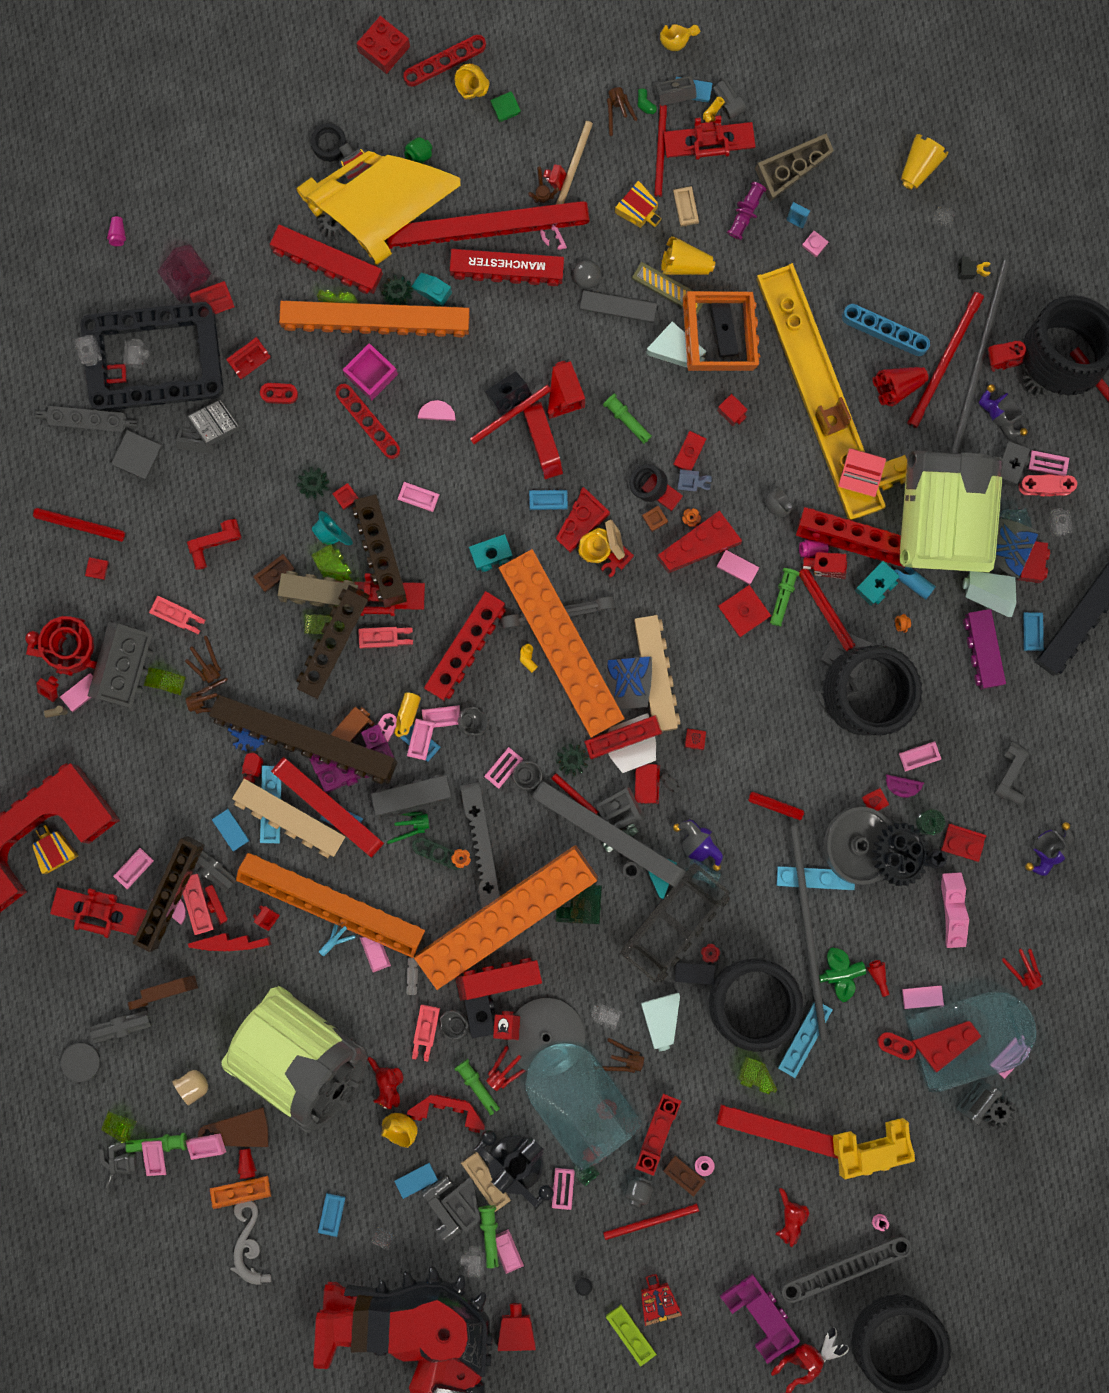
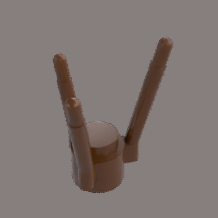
(618, 99)
(542, 192)
(209, 672)
(196, 700)
(633, 1061)

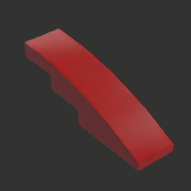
(223, 943)

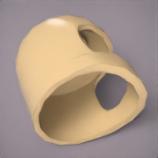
(191, 1086)

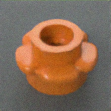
(696, 517)
(905, 623)
(461, 863)

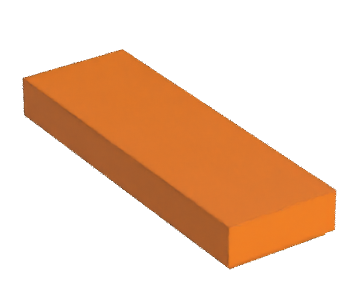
(240, 1192)

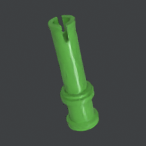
(621, 412)
(786, 588)
(471, 1079)
(168, 1143)
(488, 1226)

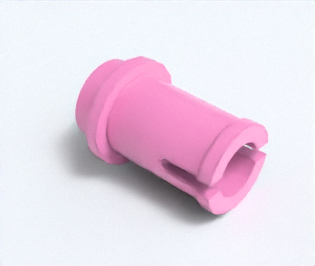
(875, 1222)

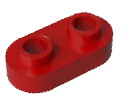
(279, 391)
(896, 1046)

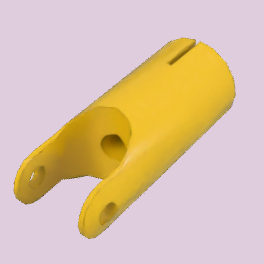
(407, 713)

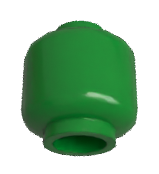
(418, 150)

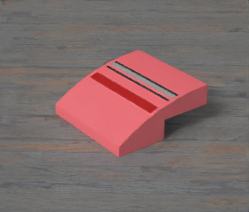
(862, 472)

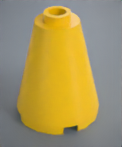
(922, 161)
(685, 259)

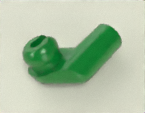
(644, 104)

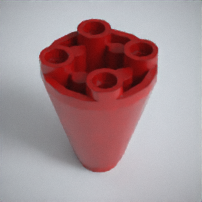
(898, 383)

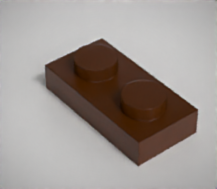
(271, 574)
(684, 1176)

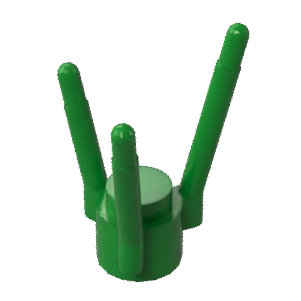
(420, 822)

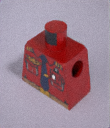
(658, 1302)

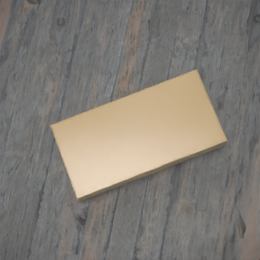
(686, 206)
(614, 539)

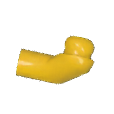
(709, 114)
(526, 657)

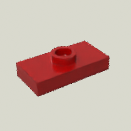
(690, 451)
(670, 497)
(214, 905)

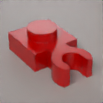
(621, 563)

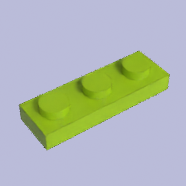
(631, 1335)

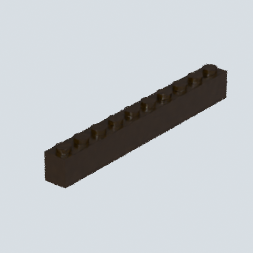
(303, 739)

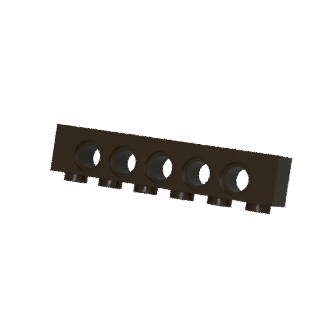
(391, 594)
(358, 600)
(168, 893)

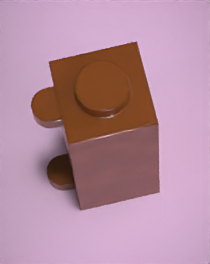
(352, 725)

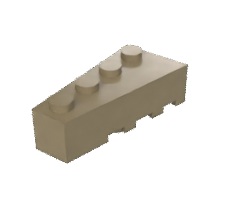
(786, 168)
(310, 589)

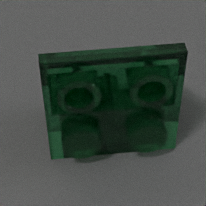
(582, 908)

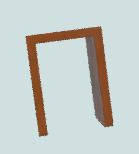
(839, 411)

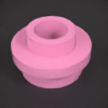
(704, 1159)

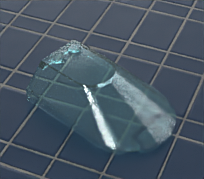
(579, 1103)

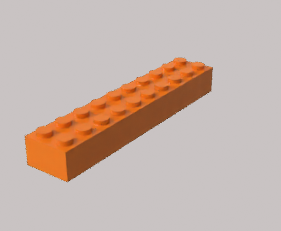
(561, 643)
(506, 917)

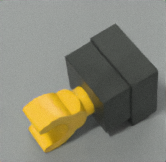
(969, 269)

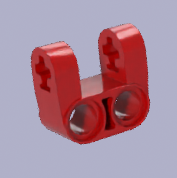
(1005, 355)

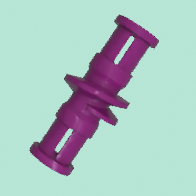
(745, 210)

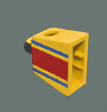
(638, 207)
(52, 850)

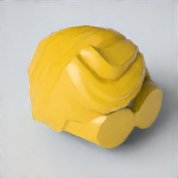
(471, 80)
(595, 546)
(399, 1129)

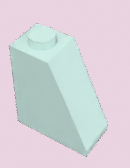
(672, 346)
(992, 591)
(662, 1019)

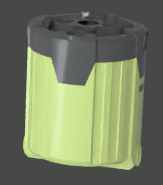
(951, 511)
(296, 1060)

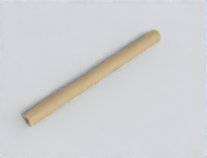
(574, 163)

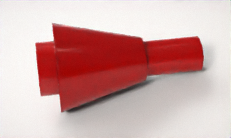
(878, 972)

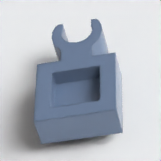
(691, 480)

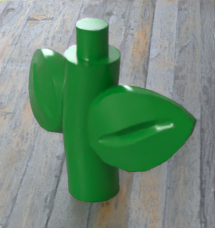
(842, 973)

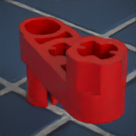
(229, 533)

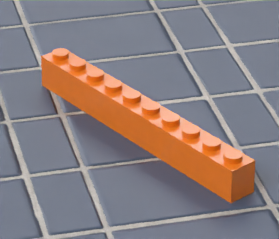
(374, 318)
(330, 905)

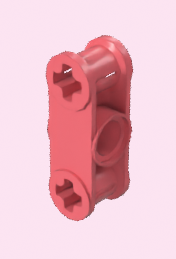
(1047, 485)

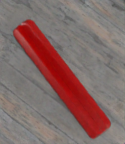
(776, 806)

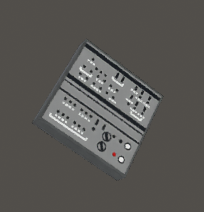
(213, 422)

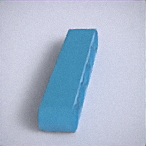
(895, 330)

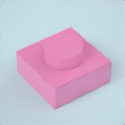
(815, 243)

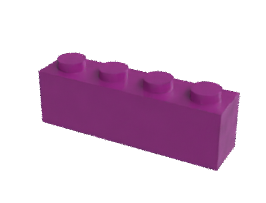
(985, 649)

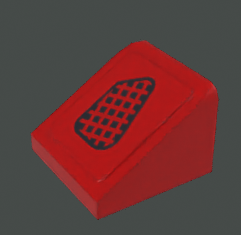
(695, 739)
(875, 800)

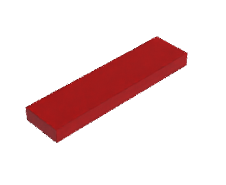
(623, 737)

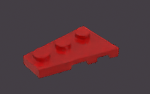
(584, 518)
(947, 1044)

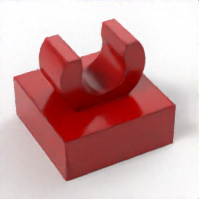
(556, 176)
(48, 688)
(266, 918)

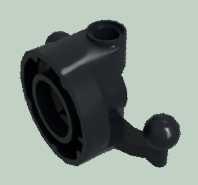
(500, 1157)

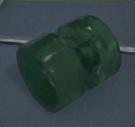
(930, 822)

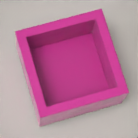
(370, 372)

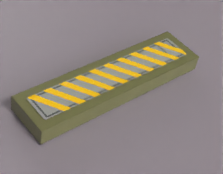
(662, 285)

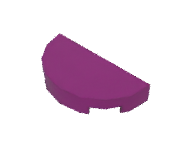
(903, 787)

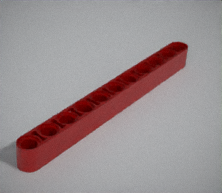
(491, 224)

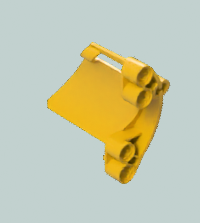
(379, 198)

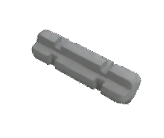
(412, 976)

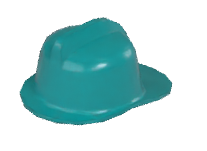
(329, 532)

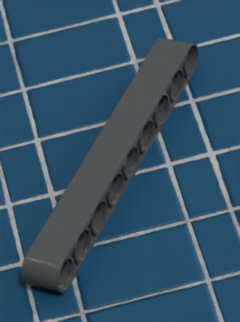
(608, 834)

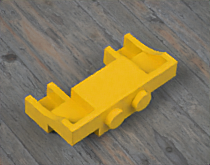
(876, 1154)

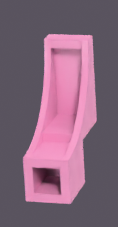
(956, 914)

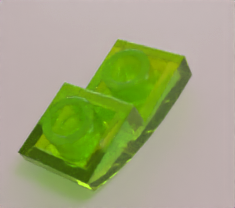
(330, 297)
(315, 623)

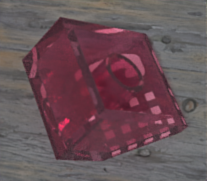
(184, 271)

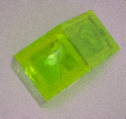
(330, 564)
(756, 1073)

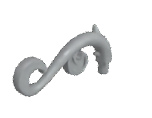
(253, 1245)

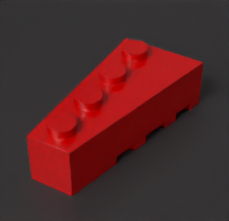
(702, 542)
(498, 980)

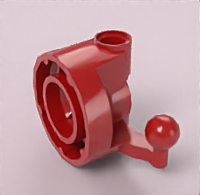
(51, 641)

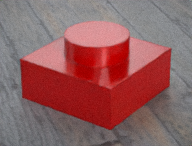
(345, 496)
(96, 568)

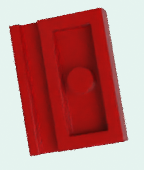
(216, 296)
(963, 842)

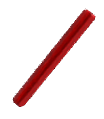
(79, 524)
(826, 609)

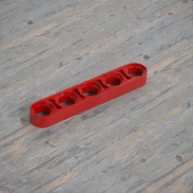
(434, 61)
(363, 413)

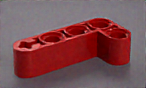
(543, 440)

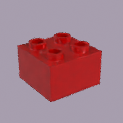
(383, 44)

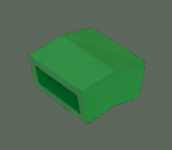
(505, 106)

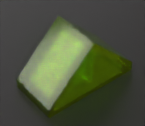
(164, 681)
(118, 1126)

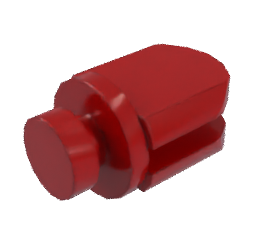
(252, 766)

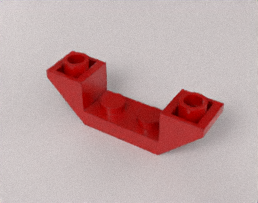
(473, 1119)
(657, 1134)

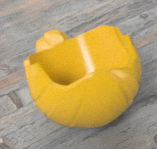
(677, 36)

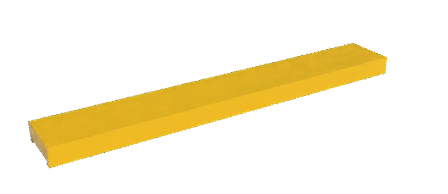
(814, 378)

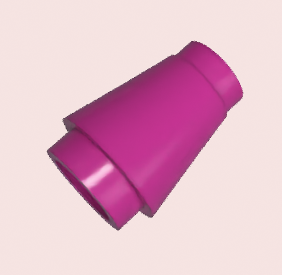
(116, 232)
(809, 548)

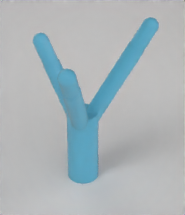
(333, 940)

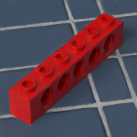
(850, 536)
(486, 603)

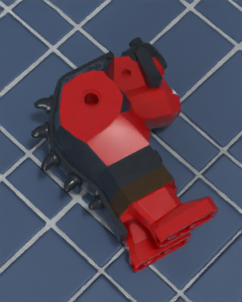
(415, 1322)

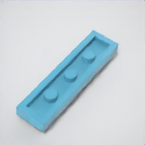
(272, 785)
(814, 878)
(802, 1042)

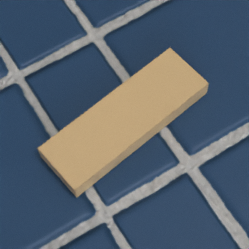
(481, 1176)

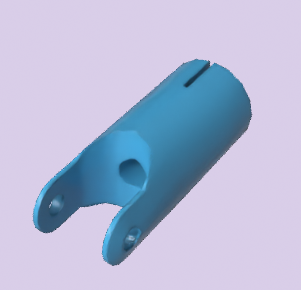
(916, 582)

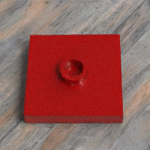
(744, 611)

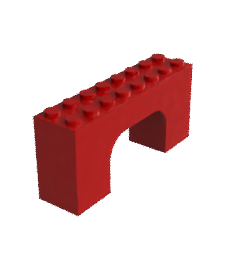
(65, 795)

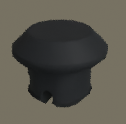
(583, 1287)

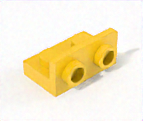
(893, 472)

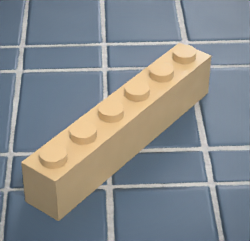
(660, 698)
(289, 818)

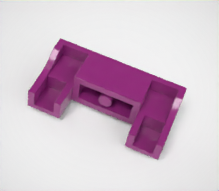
(334, 778)
(762, 1307)

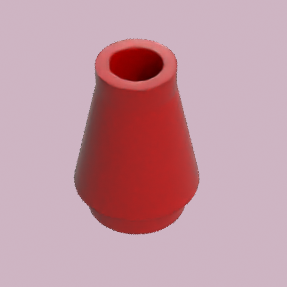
(246, 1164)

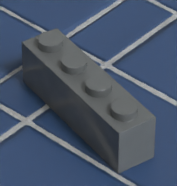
(411, 797)

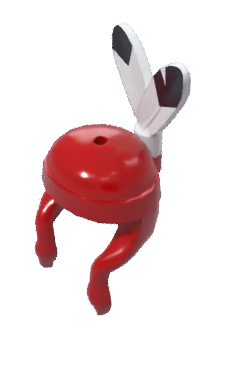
(811, 1359)

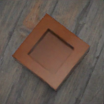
(655, 518)

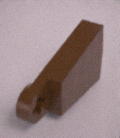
(164, 990)
(242, 1130)

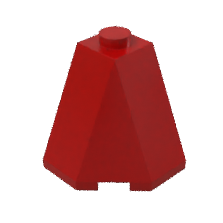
(566, 391)

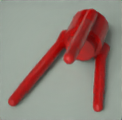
(1032, 977)
(498, 1079)

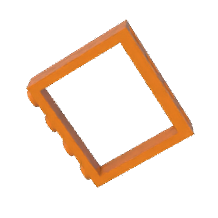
(691, 332)

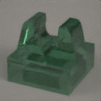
(586, 1175)

